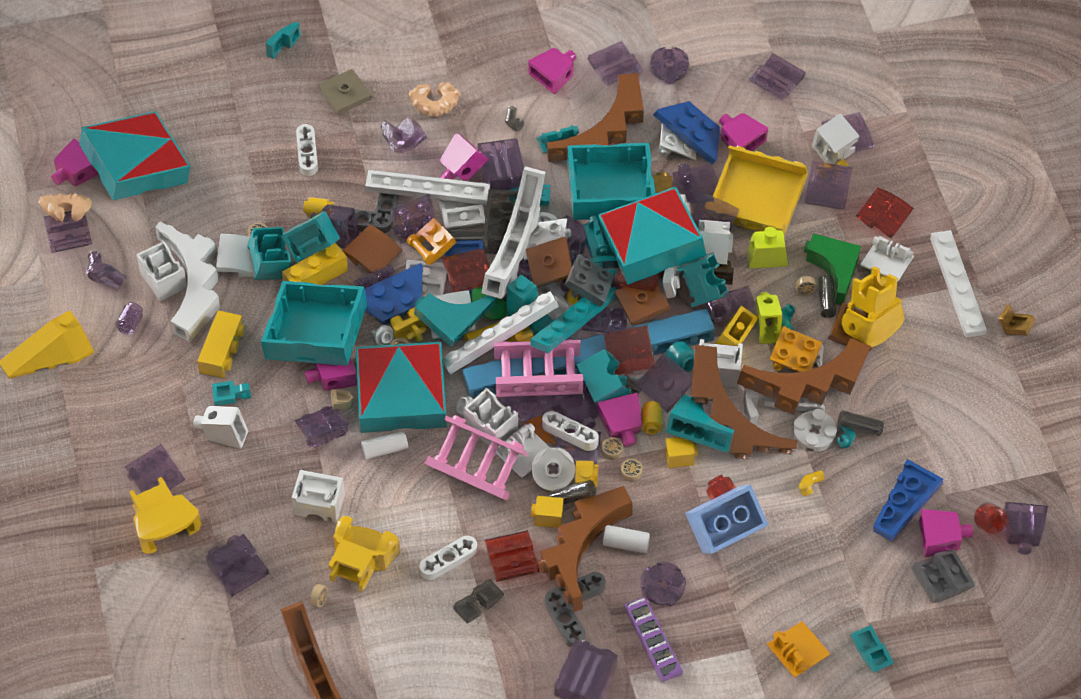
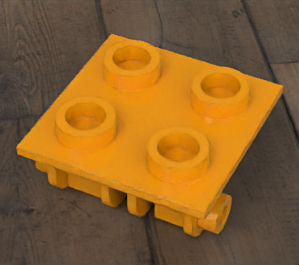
(794, 351)
(797, 648)

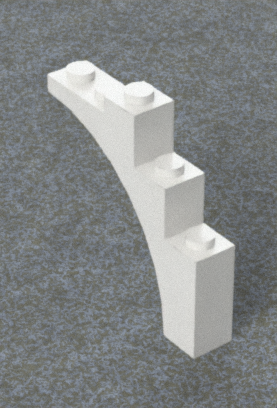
(516, 239)
(200, 301)

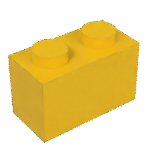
(737, 328)

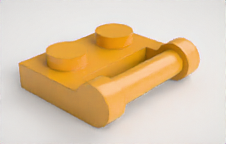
(436, 236)

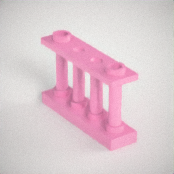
(537, 385)
(459, 470)

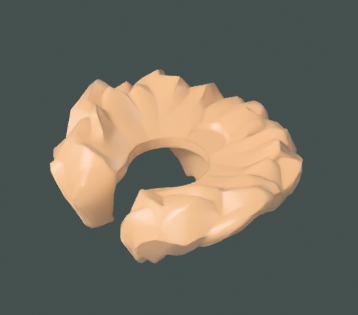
(434, 108)
(57, 205)

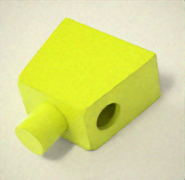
(767, 249)
(768, 308)

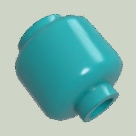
(682, 355)

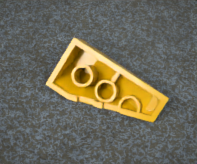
(55, 343)

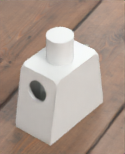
(223, 425)

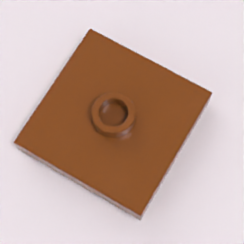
(549, 262)
(642, 304)

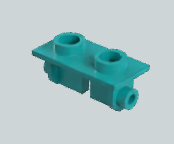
(563, 134)
(596, 239)

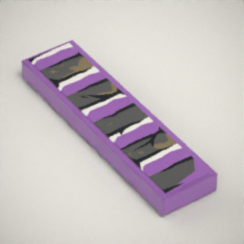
(653, 639)

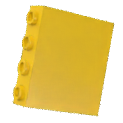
(761, 188)

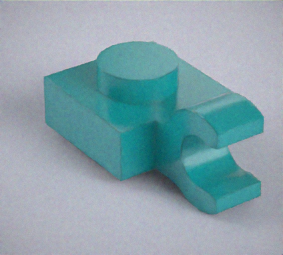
(227, 392)

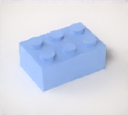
(726, 519)

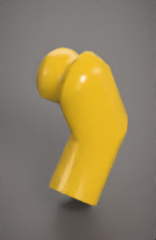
(808, 481)

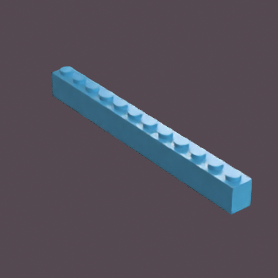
(663, 333)

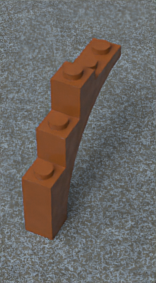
(612, 128)
(812, 384)
(708, 387)
(575, 537)
(307, 653)

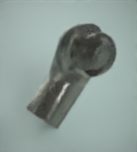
(511, 119)

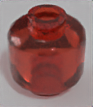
(719, 486)
(990, 518)

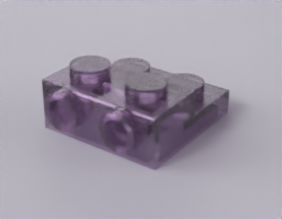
(236, 564)

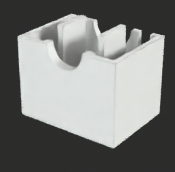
(835, 140)
(717, 238)
(161, 271)
(728, 362)
(491, 417)
(315, 493)

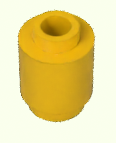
(315, 205)
(651, 417)

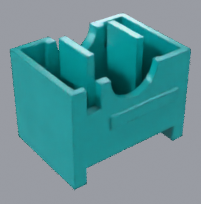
(310, 237)
(268, 253)
(701, 280)
(600, 378)

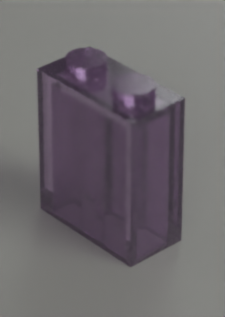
(504, 164)
(585, 672)

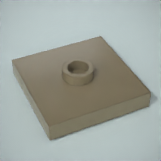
(344, 91)

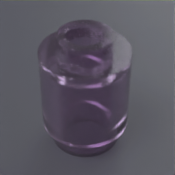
(129, 318)

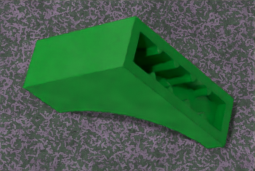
(836, 259)

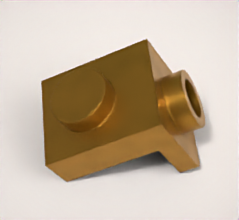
(662, 181)
(1016, 323)

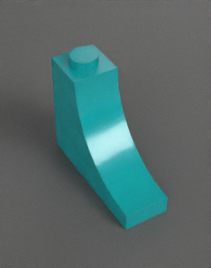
(522, 293)
(449, 319)
(692, 423)

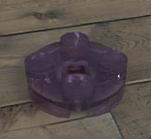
(667, 73)
(663, 595)

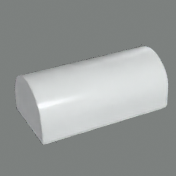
(384, 445)
(626, 539)

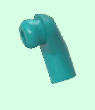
(787, 314)
(846, 438)

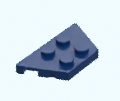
(692, 127)
(395, 294)

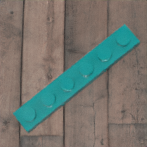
(569, 323)

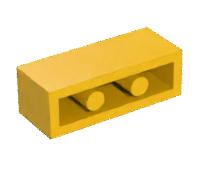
(318, 267)
(221, 344)

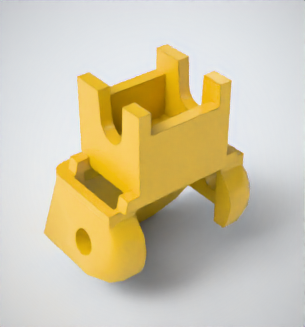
(880, 302)
(162, 515)
(361, 552)

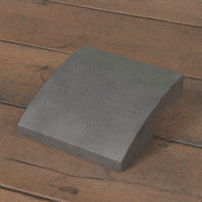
(943, 576)

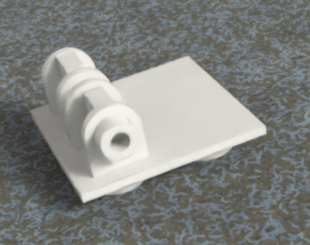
(672, 143)
(547, 232)
(888, 258)
(532, 444)

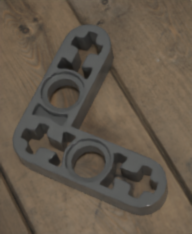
(375, 218)
(557, 593)

